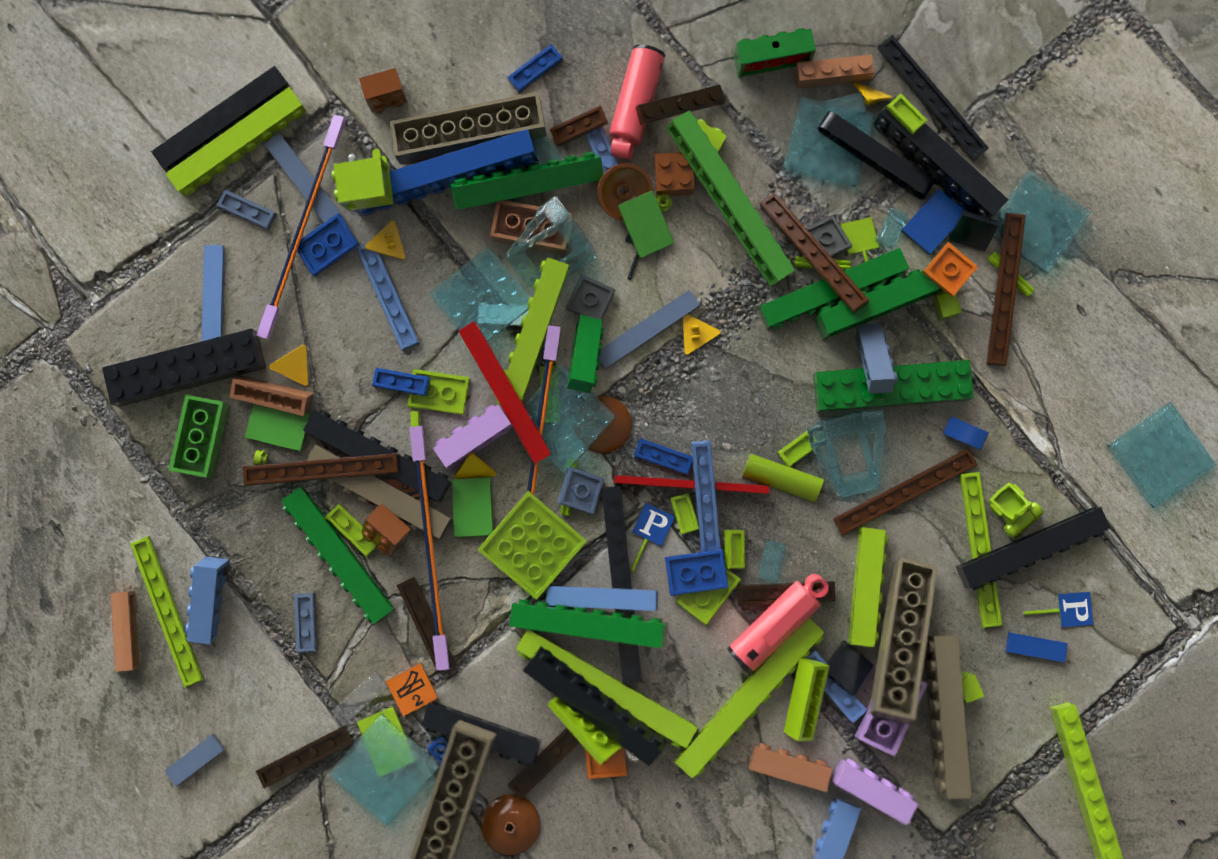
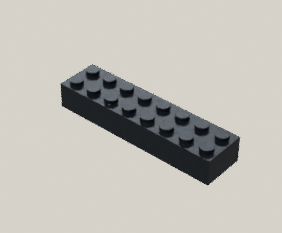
(943, 165)
(184, 367)

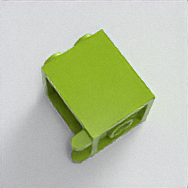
(363, 183)

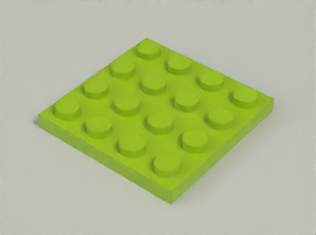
(532, 545)

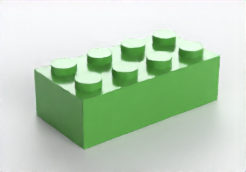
(199, 437)

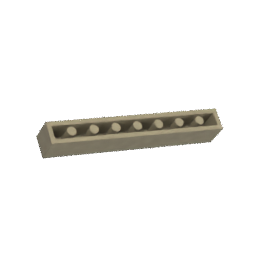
(377, 491)

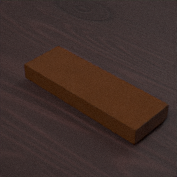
(579, 126)

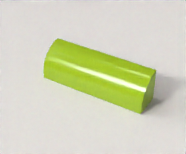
(782, 478)
(806, 699)

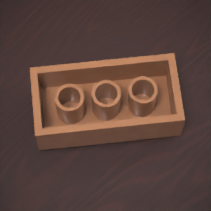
(511, 221)

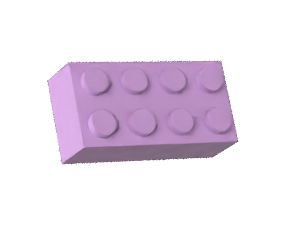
(473, 437)
(883, 732)
(873, 791)

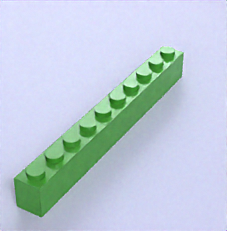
(729, 198)

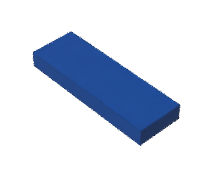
(535, 68)
(401, 382)
(663, 456)
(1036, 647)

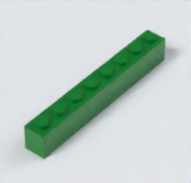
(526, 181)
(819, 294)
(338, 555)
(589, 624)

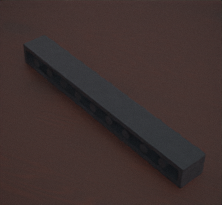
(620, 574)

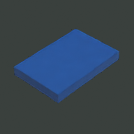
(933, 221)
(327, 244)
(696, 572)

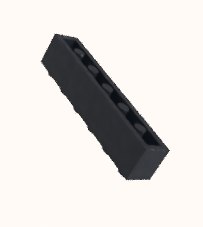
(507, 742)

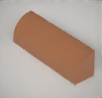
(270, 395)
(124, 631)

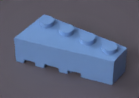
(205, 599)

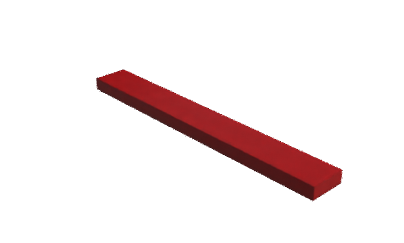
(505, 392)
(689, 484)

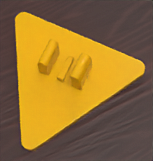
(870, 94)
(387, 242)
(696, 333)
(293, 365)
(474, 468)

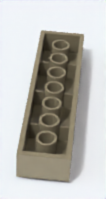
(462, 127)
(903, 641)
(948, 716)
(454, 792)

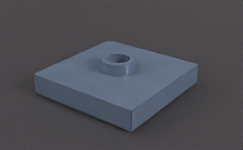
(580, 491)

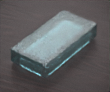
(846, 105)
(891, 227)
(771, 560)

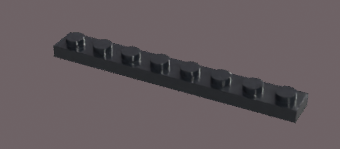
(932, 98)

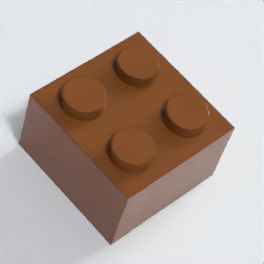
(383, 90)
(673, 175)
(385, 530)

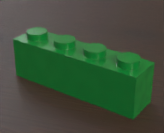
(585, 353)

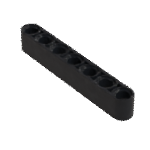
(876, 155)

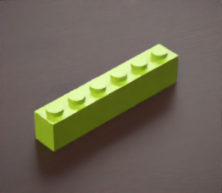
(866, 587)

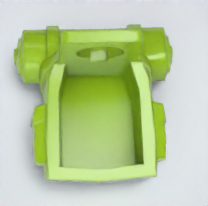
(1014, 509)

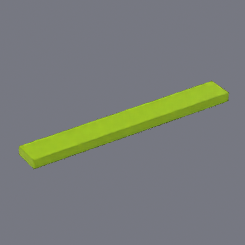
(980, 544)
(166, 611)

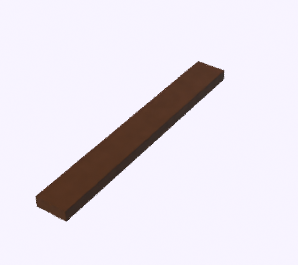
(814, 253)
(1005, 289)
(320, 469)
(904, 491)

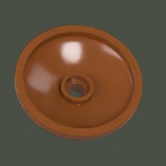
(624, 175)
(617, 432)
(510, 810)

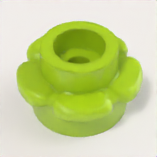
(668, 202)
(260, 457)

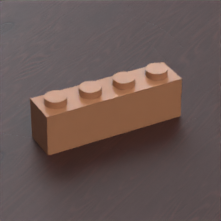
(834, 71)
(789, 767)

